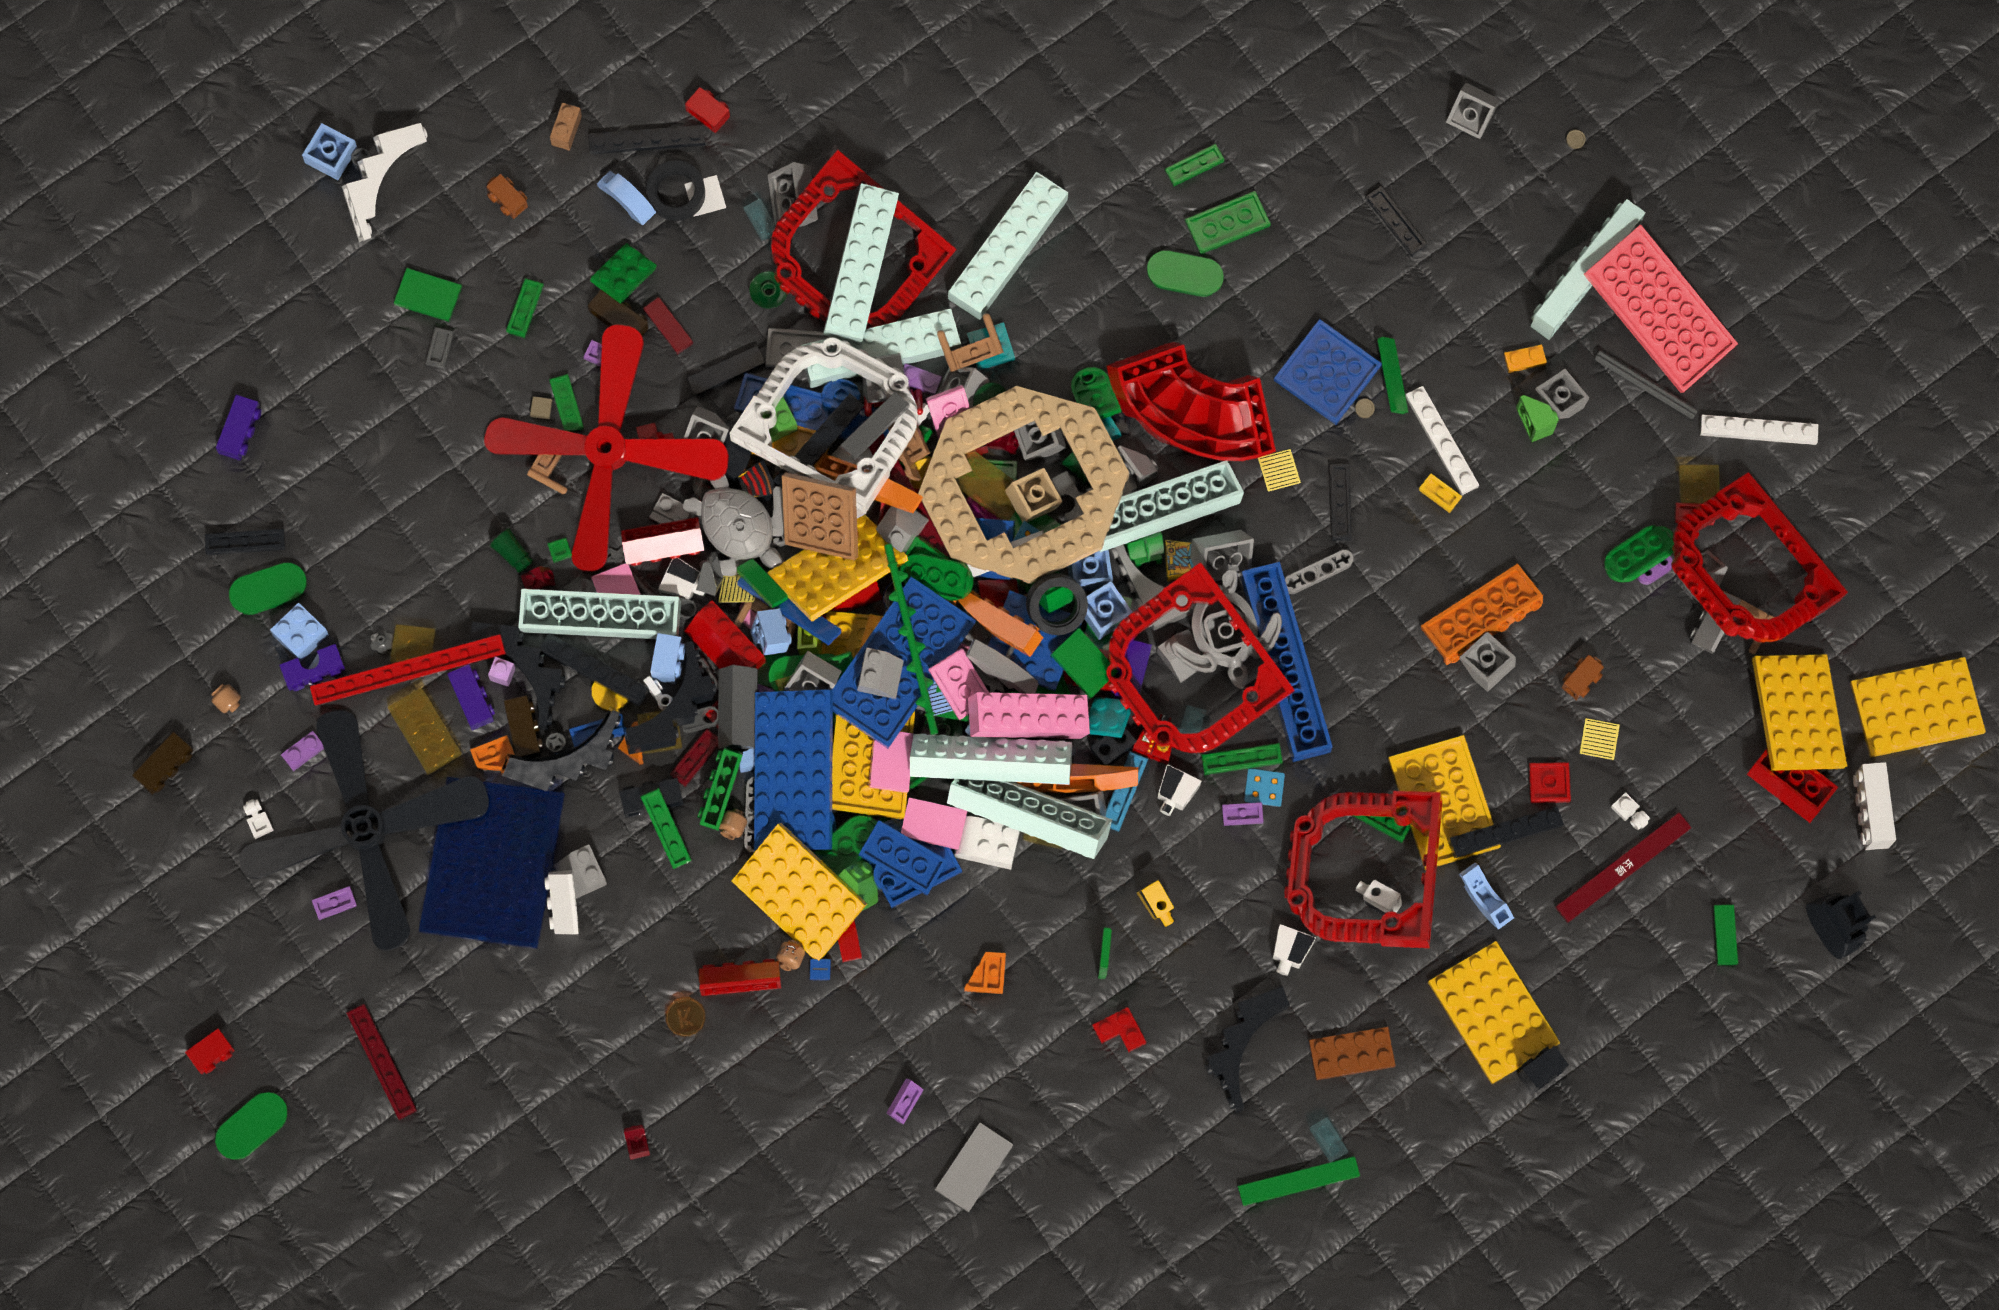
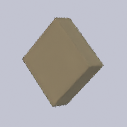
(541, 408)

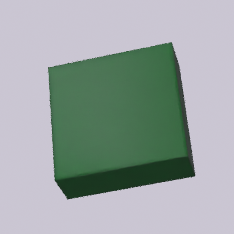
(559, 550)

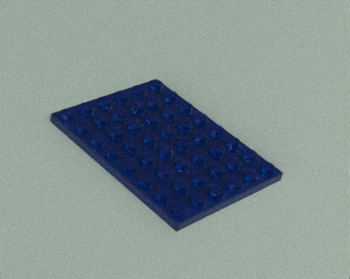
(493, 869)

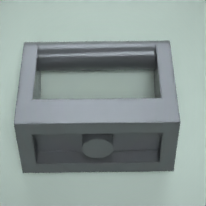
(711, 575)

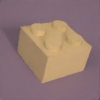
(1033, 495)

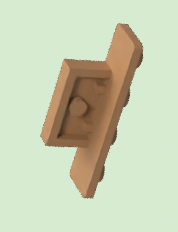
(913, 452)

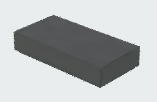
(439, 348)

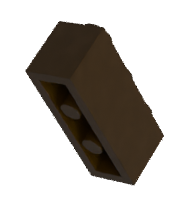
(614, 313)
(523, 727)
(163, 764)

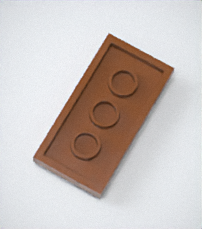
(1352, 1053)

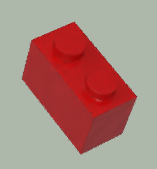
(707, 109)
(210, 1052)

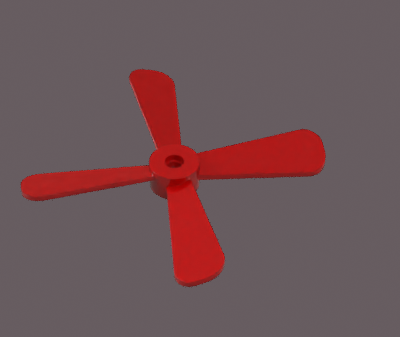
(619, 365)

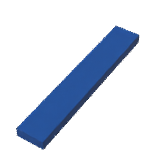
(820, 627)

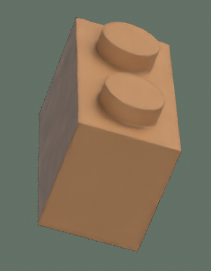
(565, 126)

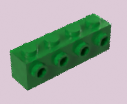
(722, 784)

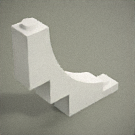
(362, 194)

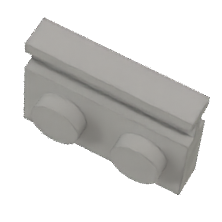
(669, 510)

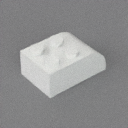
(987, 842)

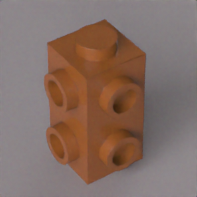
(503, 192)
(1578, 682)

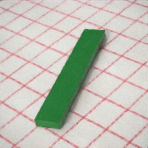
(1298, 1181)

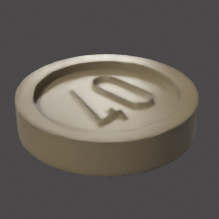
(1575, 139)
(1364, 408)

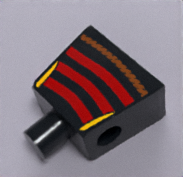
(757, 482)

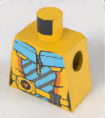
(1177, 559)

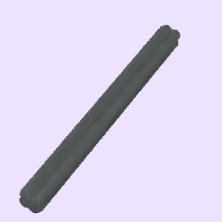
(1646, 384)

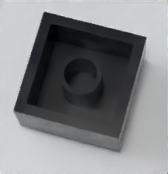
(1544, 1069)

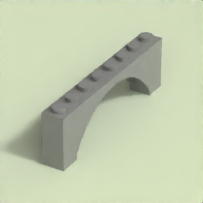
(1141, 585)

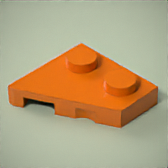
(492, 754)
(988, 974)

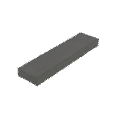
(875, 425)

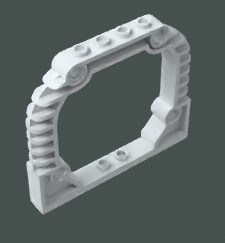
(753, 430)

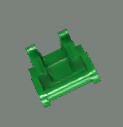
(1146, 549)

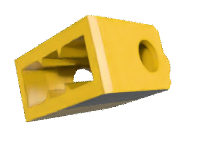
(1151, 896)

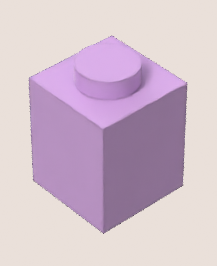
(501, 671)

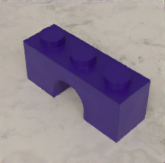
(329, 665)

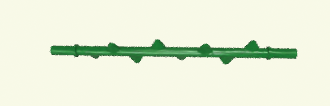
(914, 646)

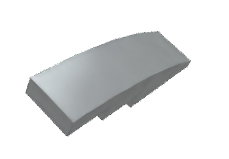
(1001, 667)

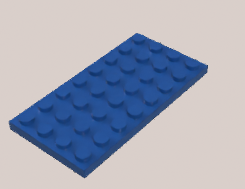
(937, 626)
(794, 765)

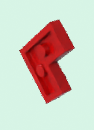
(1120, 1024)

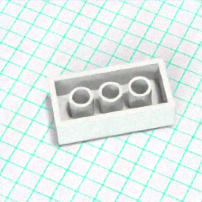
(1874, 806)

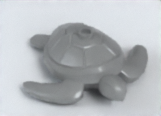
(739, 525)
(1220, 641)

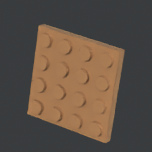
(820, 516)

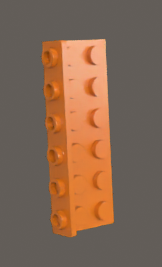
(1484, 610)

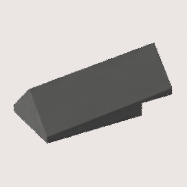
(737, 707)

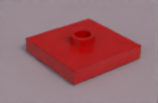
(996, 590)

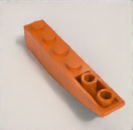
(890, 494)
(1001, 624)
(1091, 779)

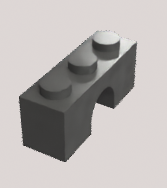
(1067, 490)

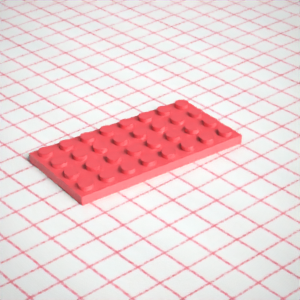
(1660, 308)

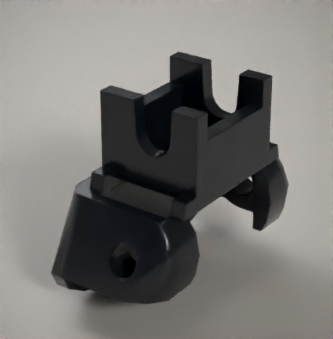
(738, 457)
(1838, 921)

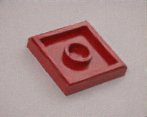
(1549, 782)

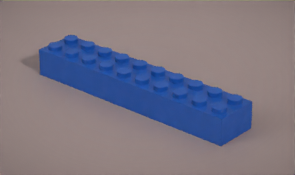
(1300, 711)

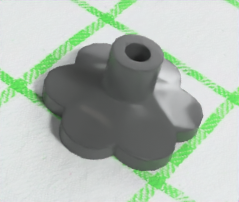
(384, 645)

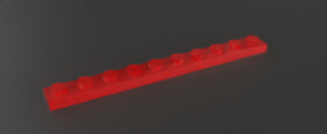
(407, 670)

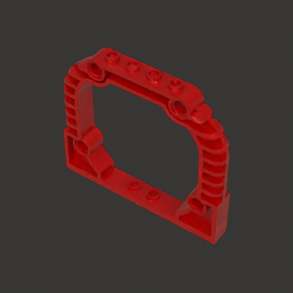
(842, 175)
(1749, 499)
(1198, 588)
(1412, 925)

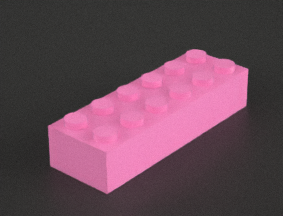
(1028, 715)

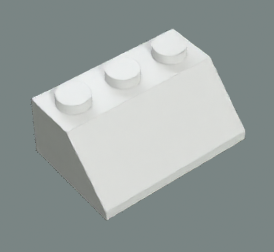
(562, 902)

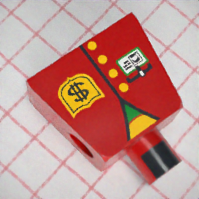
(1151, 749)

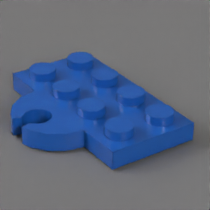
(901, 861)

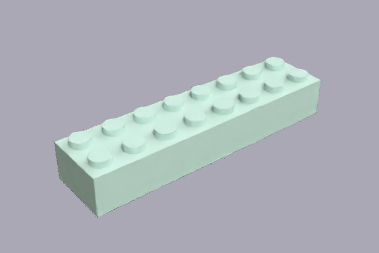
(1008, 245)
(860, 264)
(1574, 285)
(912, 338)
(1173, 503)
(598, 614)
(991, 759)
(1032, 813)

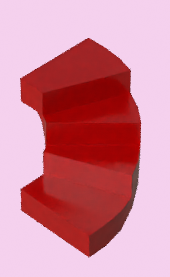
(1190, 408)

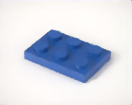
(991, 529)

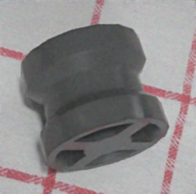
(358, 155)
(555, 740)

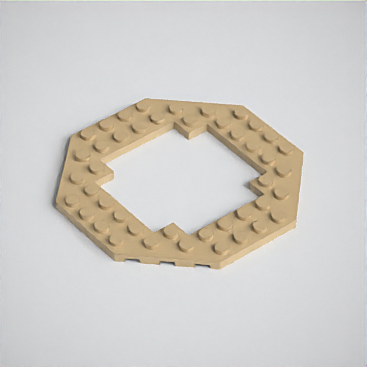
(1056, 547)

